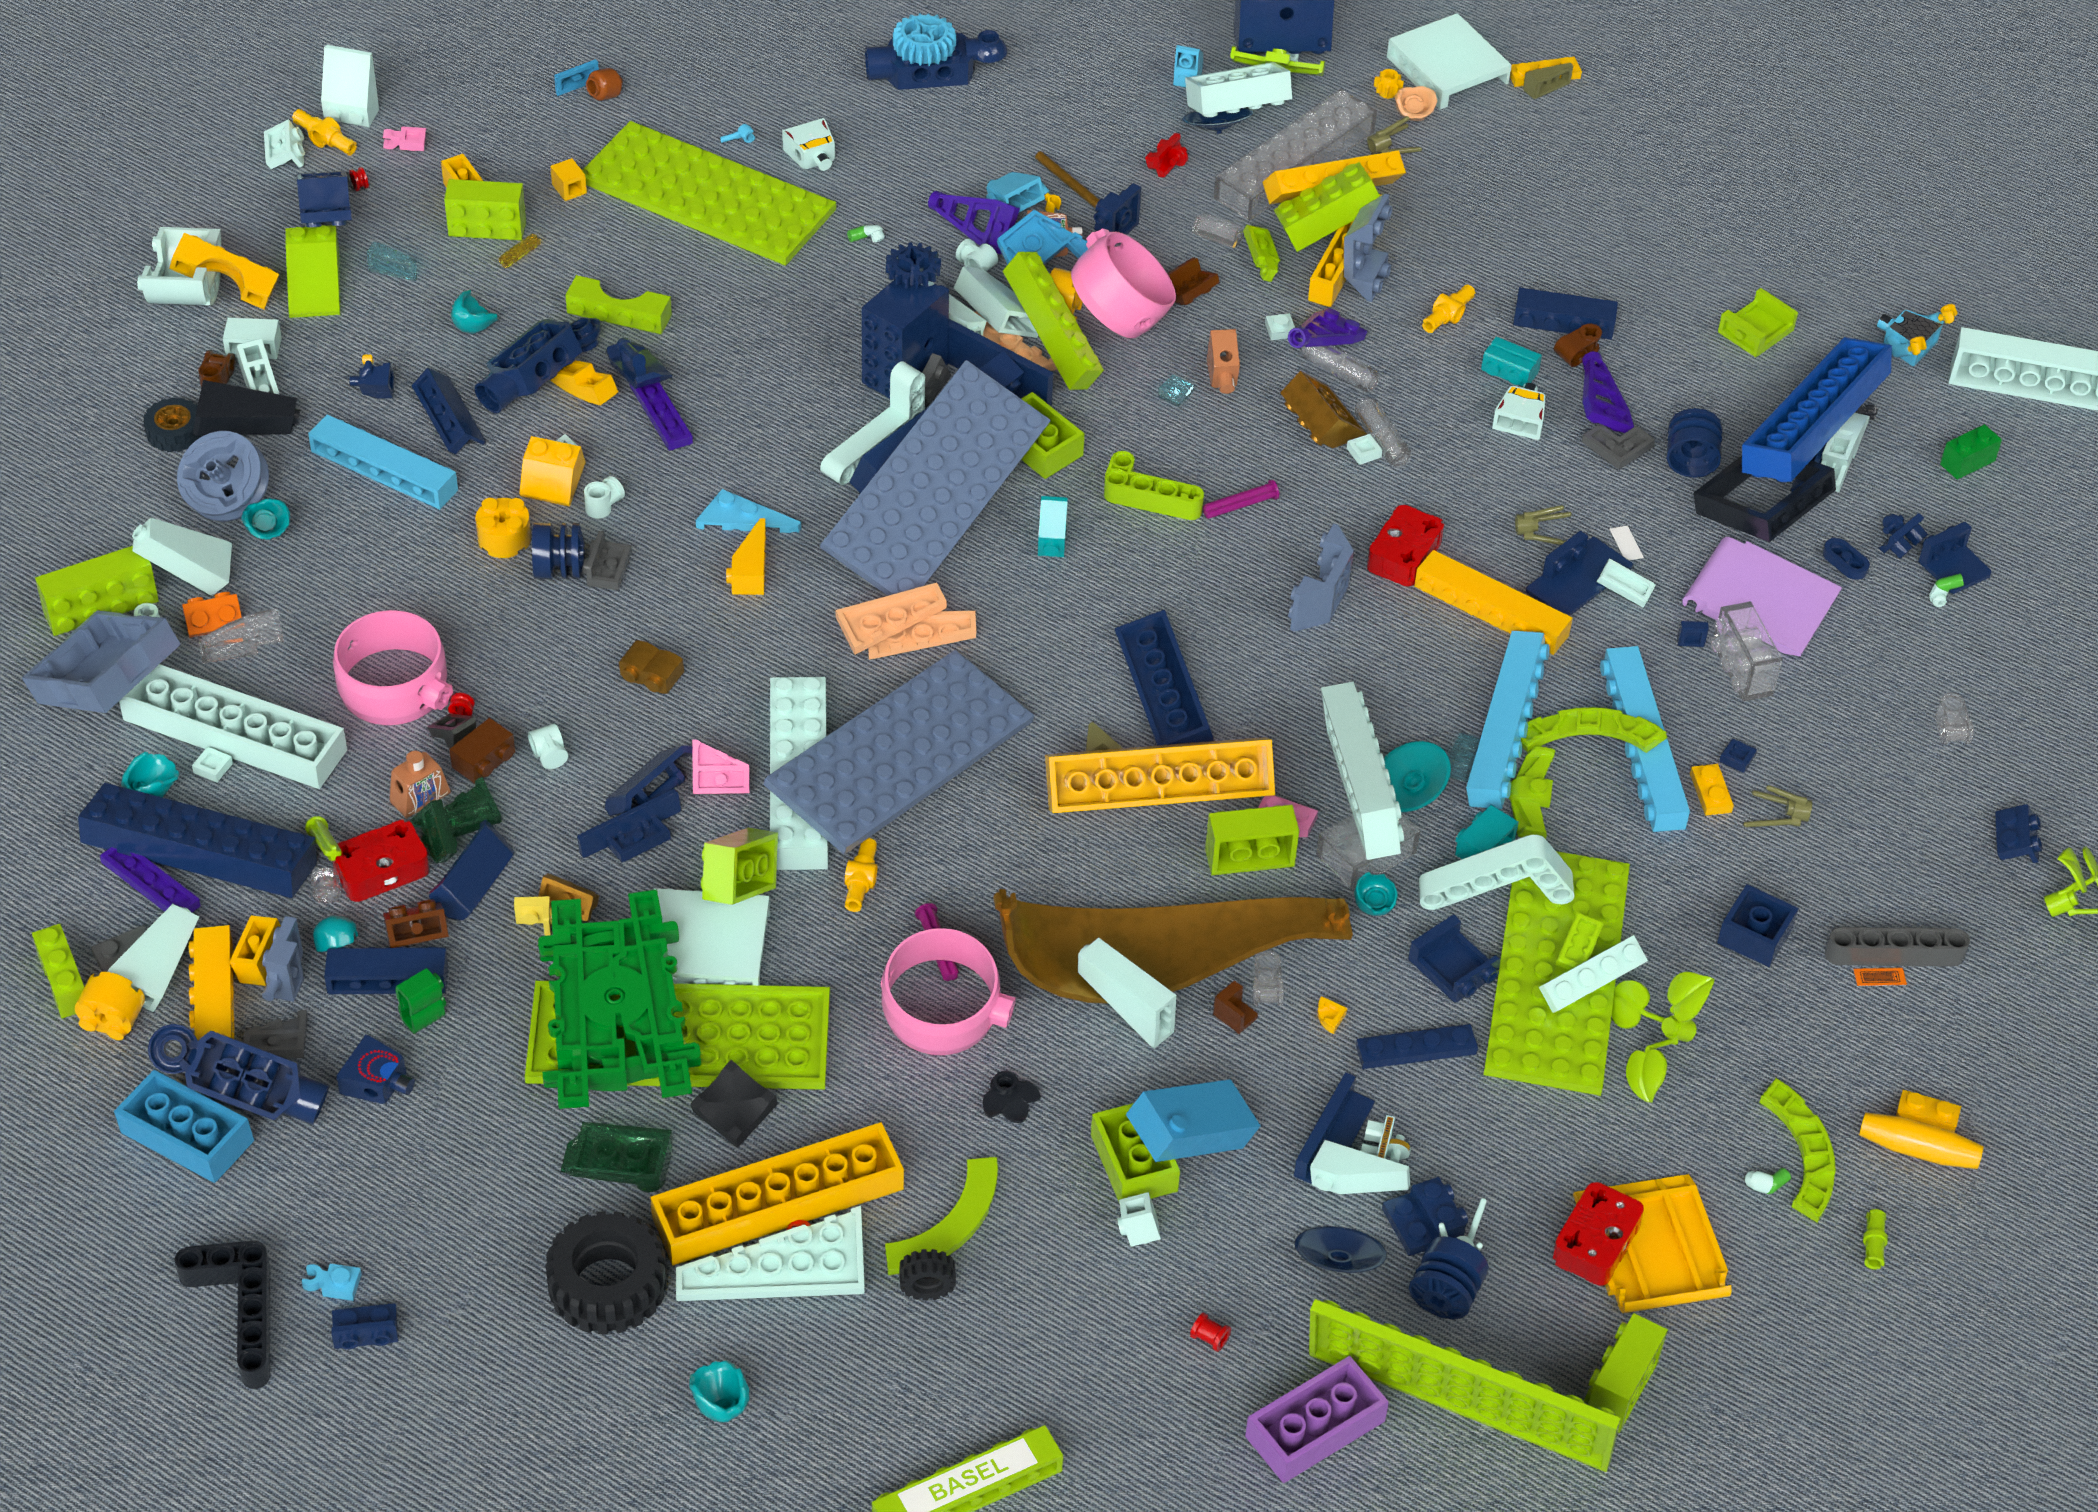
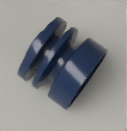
(1694, 442)
(557, 550)
(1448, 1277)

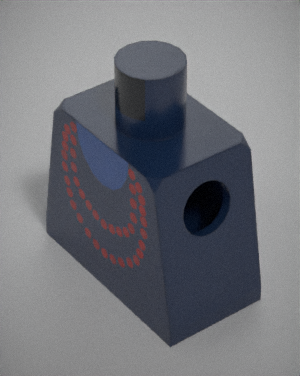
(374, 1073)

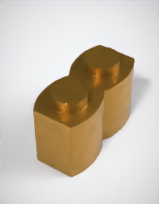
(651, 667)

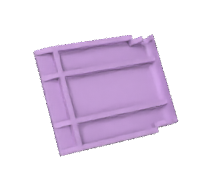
(1783, 594)

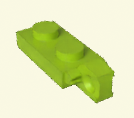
(1262, 251)

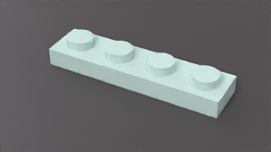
(1593, 974)

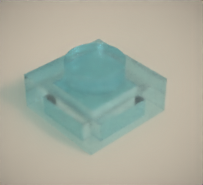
(1175, 390)

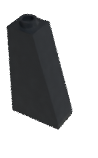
(243, 411)

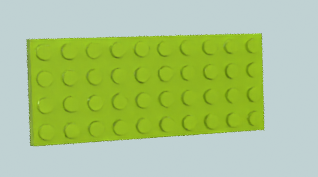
(708, 192)
(766, 1030)
(1524, 1035)
(1464, 1385)

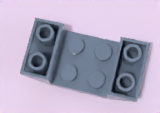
(1363, 265)
(1318, 600)

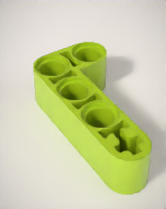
(1150, 492)

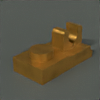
(565, 890)

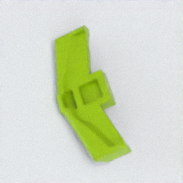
(1281, 58)
(1532, 791)

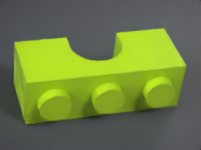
(59, 967)

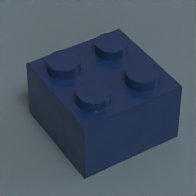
(1757, 925)

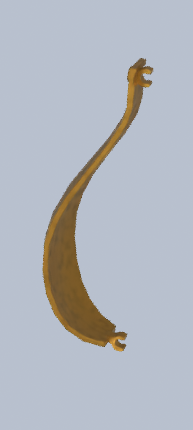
(1166, 942)

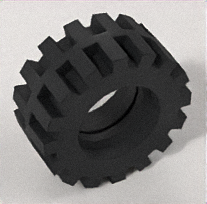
(927, 1274)

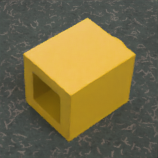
(568, 179)

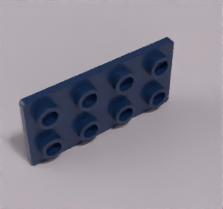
(1573, 573)

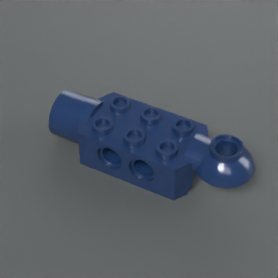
(884, 63)
(534, 360)
(239, 1074)

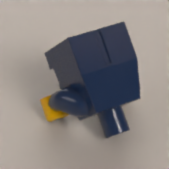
(374, 380)

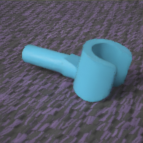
(743, 132)

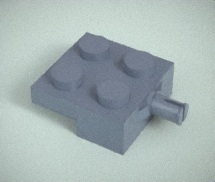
(284, 962)

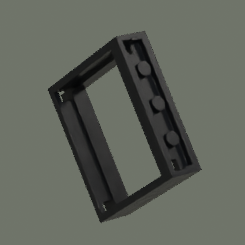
(1709, 500)

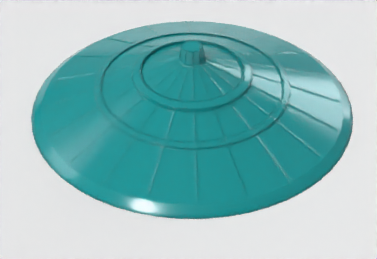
(1417, 773)

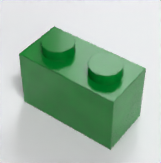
(1970, 451)

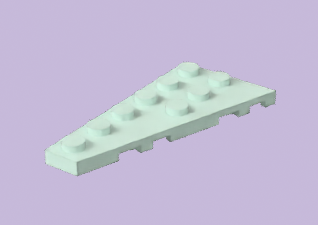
(788, 1264)

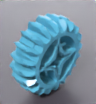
(924, 39)

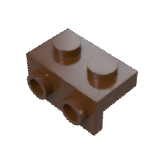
(1191, 281)

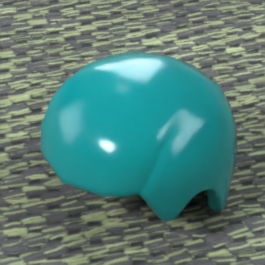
(1375, 894)
(334, 933)

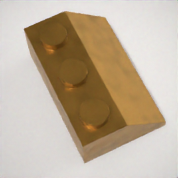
(1320, 411)

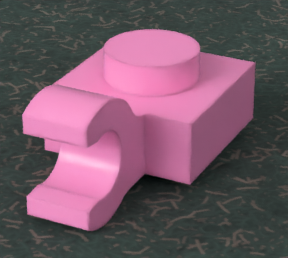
(408, 138)

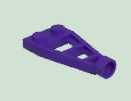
(1002, 216)
(1326, 329)
(1614, 415)

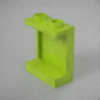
(1759, 323)

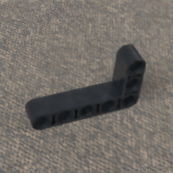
(248, 1274)

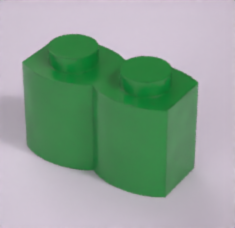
(421, 1000)

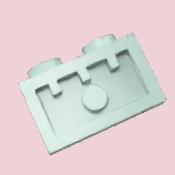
(283, 144)

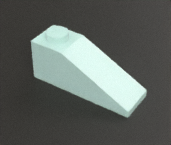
(256, 366)
(1354, 1171)

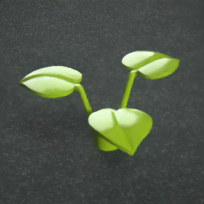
(2066, 899)
(1687, 995)

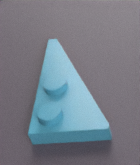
(742, 514)

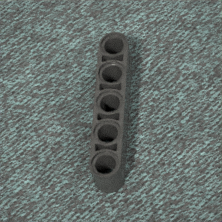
(1897, 946)

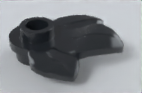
(1009, 1101)

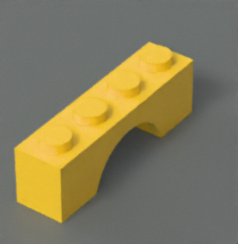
(253, 280)

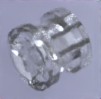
(326, 885)

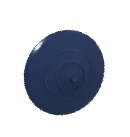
(1219, 122)
(1340, 1249)

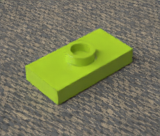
(1579, 941)

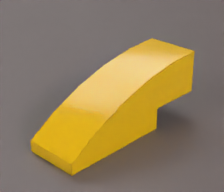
(585, 383)

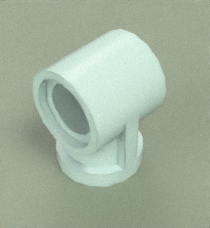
(979, 257)
(601, 495)
(548, 745)

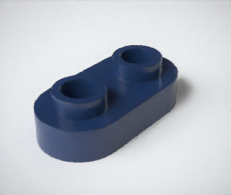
(1846, 558)

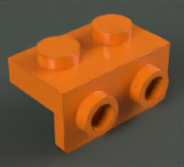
(210, 614)

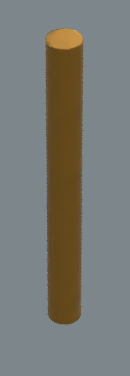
(1067, 178)

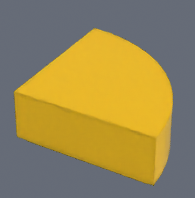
(1330, 1014)

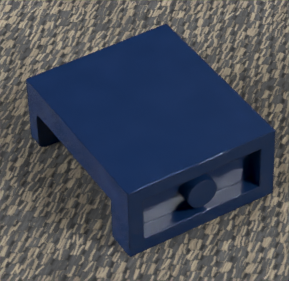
(1452, 960)

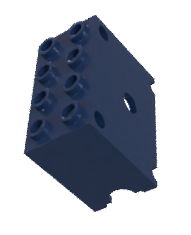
(1283, 25)
(897, 328)

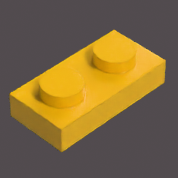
(1711, 789)

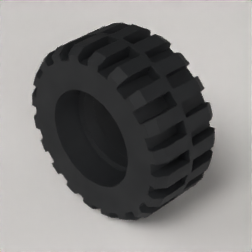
(612, 1305)

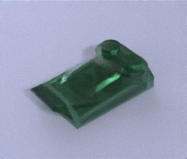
(620, 1155)

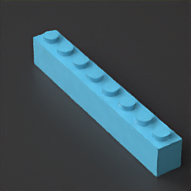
(1507, 720)
(1655, 770)

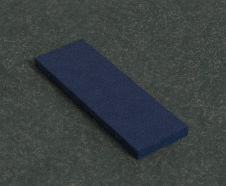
(978, 350)

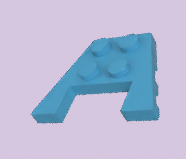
(1039, 235)

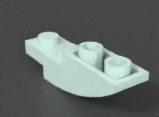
(1844, 446)

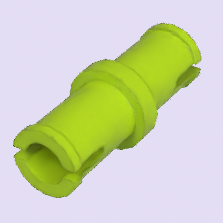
(1875, 1239)

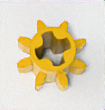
(1388, 83)

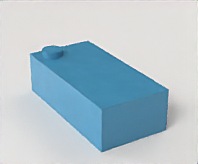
(1193, 1120)
(184, 1126)

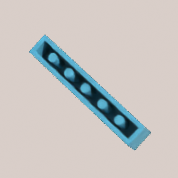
(383, 461)

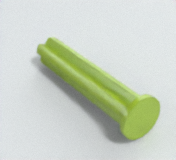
(318, 827)

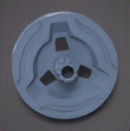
(211, 455)

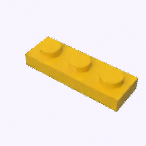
(1518, 71)

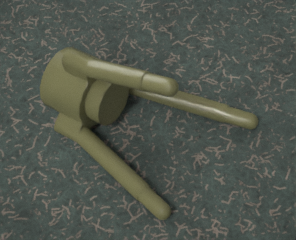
(1381, 140)
(1528, 523)
(1796, 807)

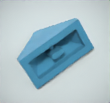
(574, 77)

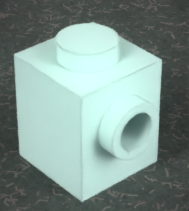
(1138, 1226)

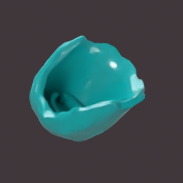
(469, 315)
(266, 518)
(150, 774)
(720, 1391)

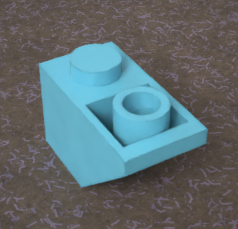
(1187, 64)

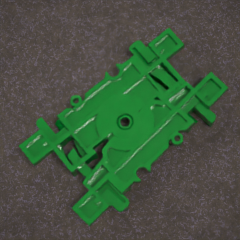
(605, 961)

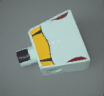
(810, 144)
(1521, 411)

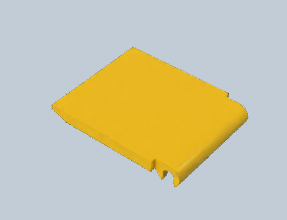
(1674, 1251)

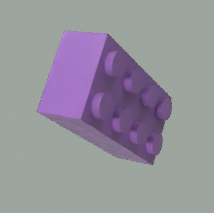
(1316, 1419)

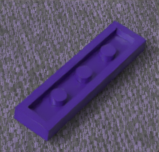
(663, 416)
(149, 880)

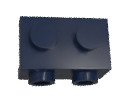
(2018, 833)

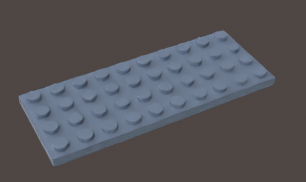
(935, 483)
(898, 751)

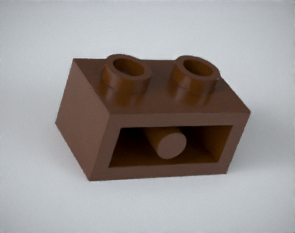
(482, 750)
(415, 924)

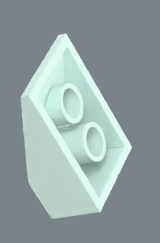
(349, 86)

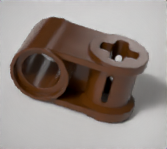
(1578, 343)
(217, 367)

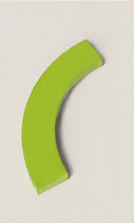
(1593, 722)
(1813, 1144)
(959, 1223)

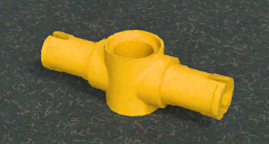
(324, 132)
(1448, 308)
(860, 875)

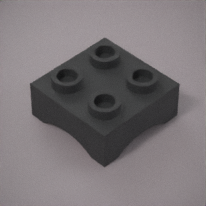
(734, 1104)

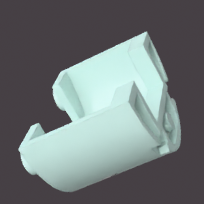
(171, 287)

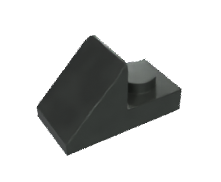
(452, 728)

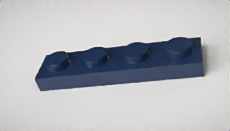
(1416, 1046)

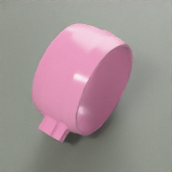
(1122, 283)
(399, 702)
(944, 1038)

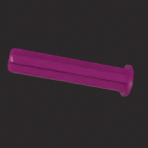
(1241, 499)
(927, 915)

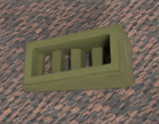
(1546, 80)

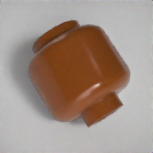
(604, 84)

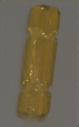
(519, 250)

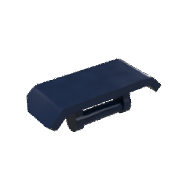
(636, 363)
(621, 799)
(473, 873)

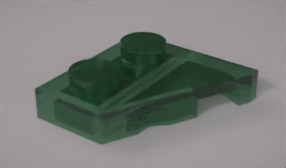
(471, 809)
(435, 825)

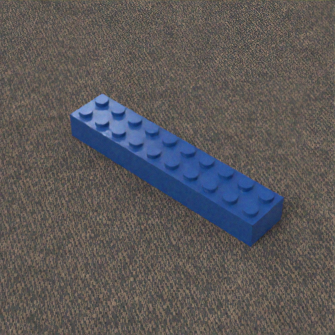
(1816, 409)

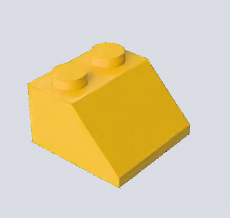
(551, 471)

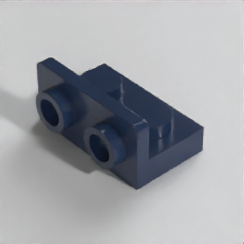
(364, 1326)

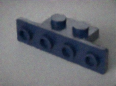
(632, 830)

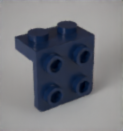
(1949, 555)

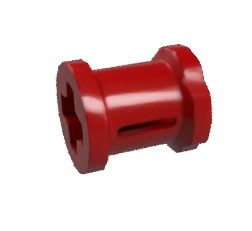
(1210, 1332)

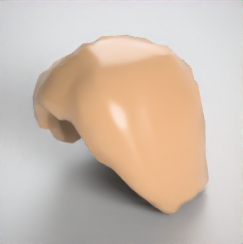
(1416, 102)

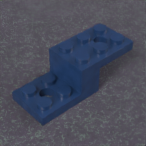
(323, 198)

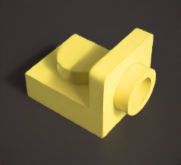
(534, 910)

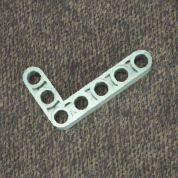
(906, 402)
(1497, 867)

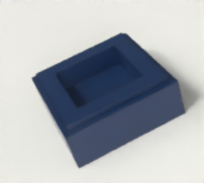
(1692, 633)
(1738, 755)

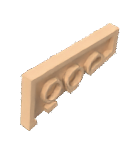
(1015, 344)
(886, 616)
(933, 631)

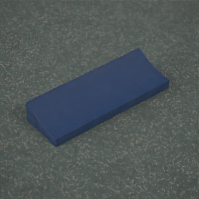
(1163, 681)

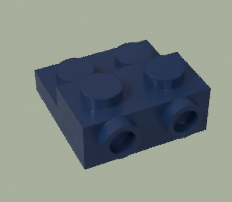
(1120, 211)
(1418, 1214)

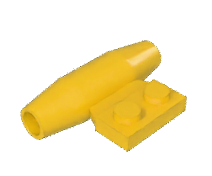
(1923, 1131)

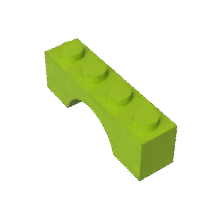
(646, 312)

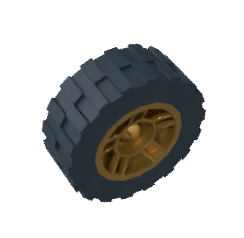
(171, 424)

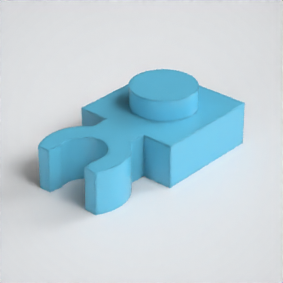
(337, 1282)

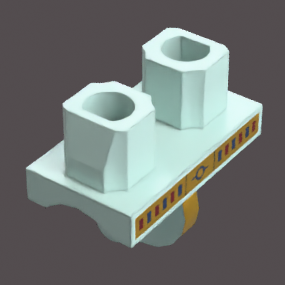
(1382, 1134)

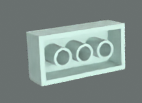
(1238, 89)

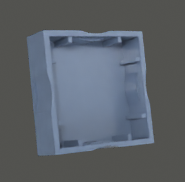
(101, 661)

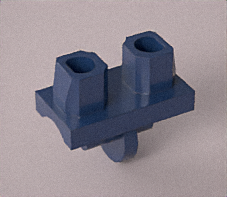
(1897, 543)

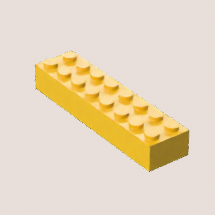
(1160, 774)
(777, 1192)

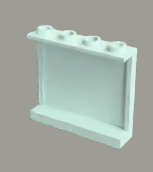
(1447, 57)
(715, 939)

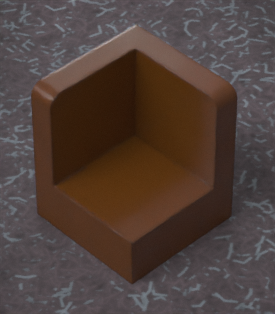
(1231, 1009)

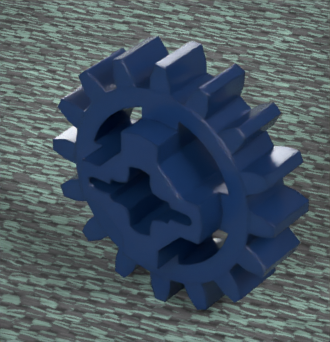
(913, 265)

